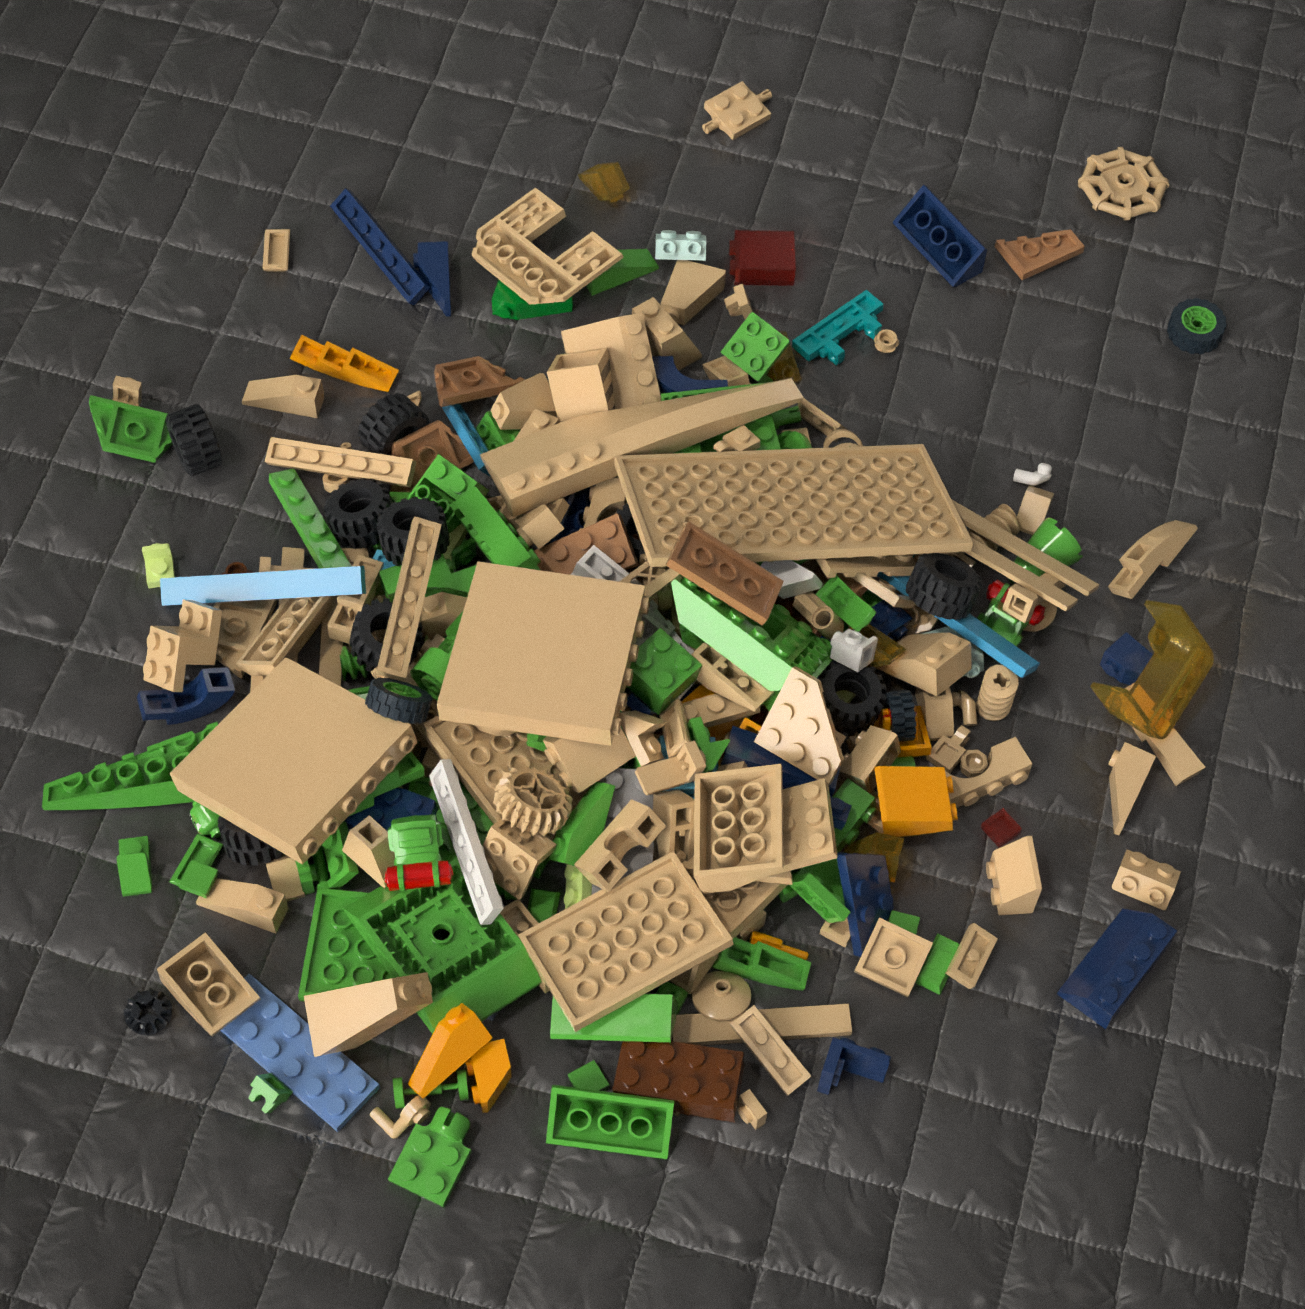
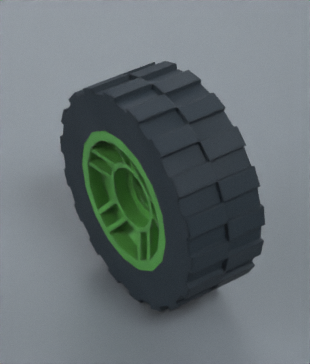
(1196, 326)
(398, 700)

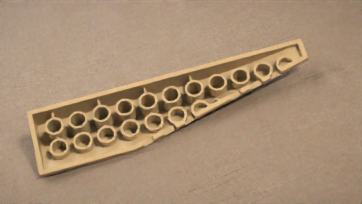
(585, 447)

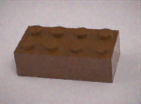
(697, 1077)

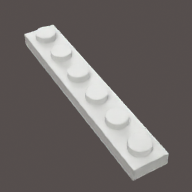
(466, 842)

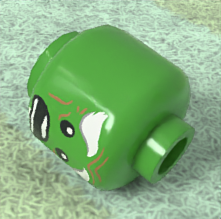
(204, 820)

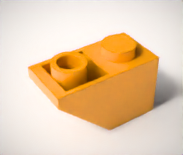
(491, 1073)

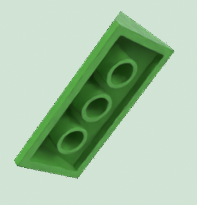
(641, 1020)
(610, 1121)

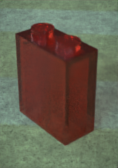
(763, 257)

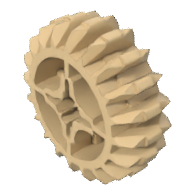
(532, 800)

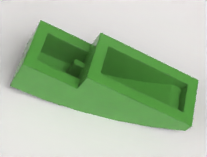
(764, 964)

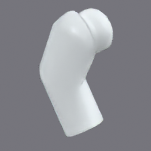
(1033, 478)

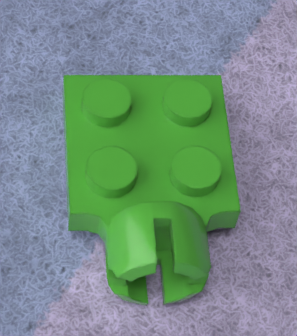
(433, 1157)

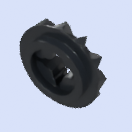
(149, 1023)

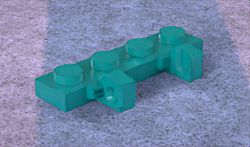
(825, 335)

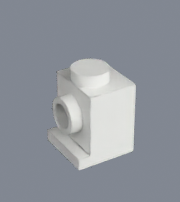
(853, 649)

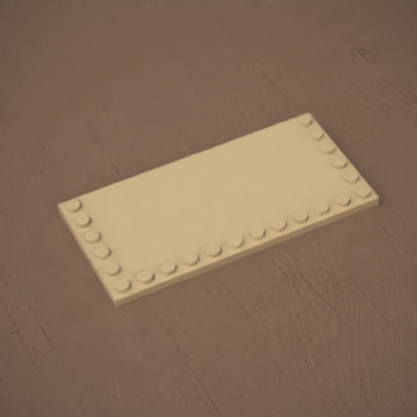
(795, 502)

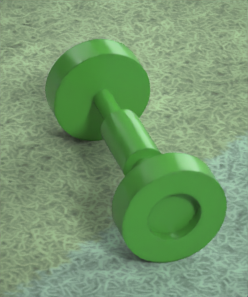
(399, 1091)

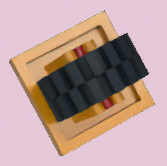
(905, 721)

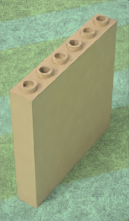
(544, 653)
(293, 760)

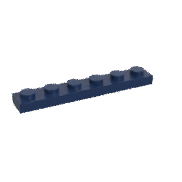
(380, 246)

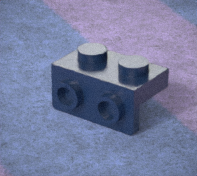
(890, 620)

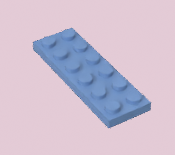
(283, 1047)

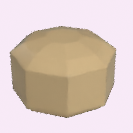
(973, 763)

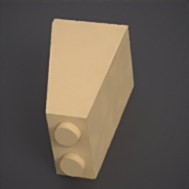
(358, 1013)

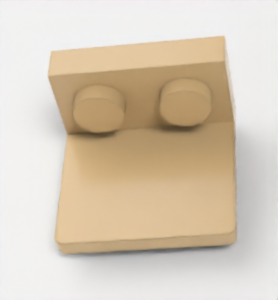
(515, 856)

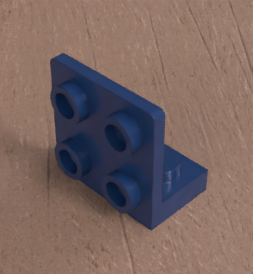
(848, 1056)

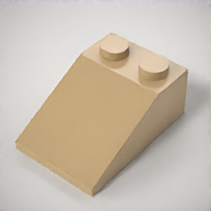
(931, 661)
(207, 984)

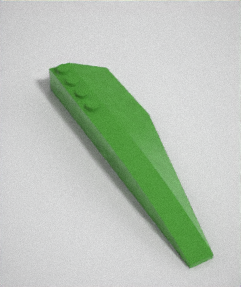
(133, 781)

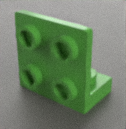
(756, 347)
(822, 890)

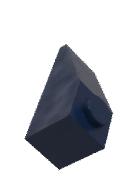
(434, 268)
(1125, 659)

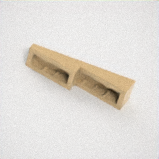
(1174, 755)

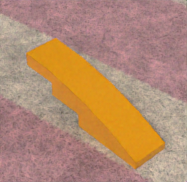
(344, 365)

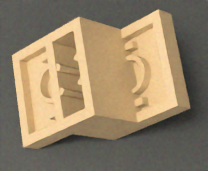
(182, 645)

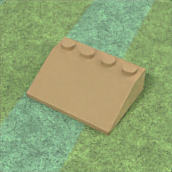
(629, 356)
(737, 827)

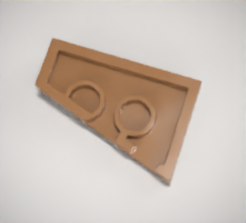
(1039, 253)

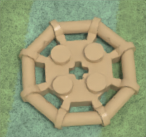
(1122, 193)

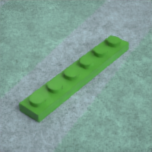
(307, 520)

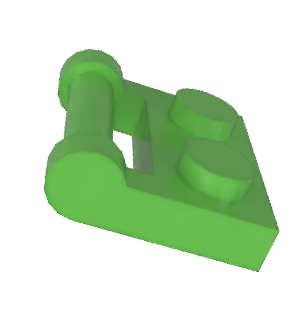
(340, 865)

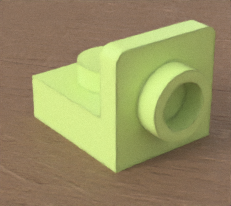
(158, 563)

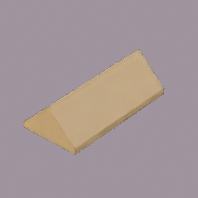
(284, 634)

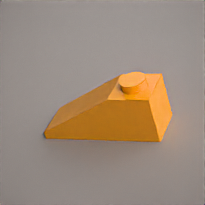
(451, 1045)

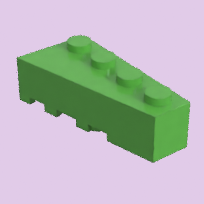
(491, 533)

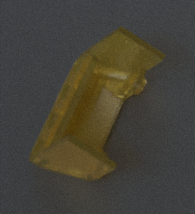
(1169, 677)

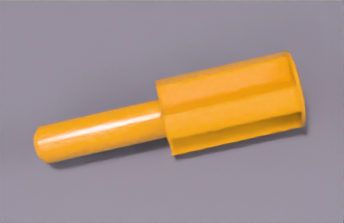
(776, 943)

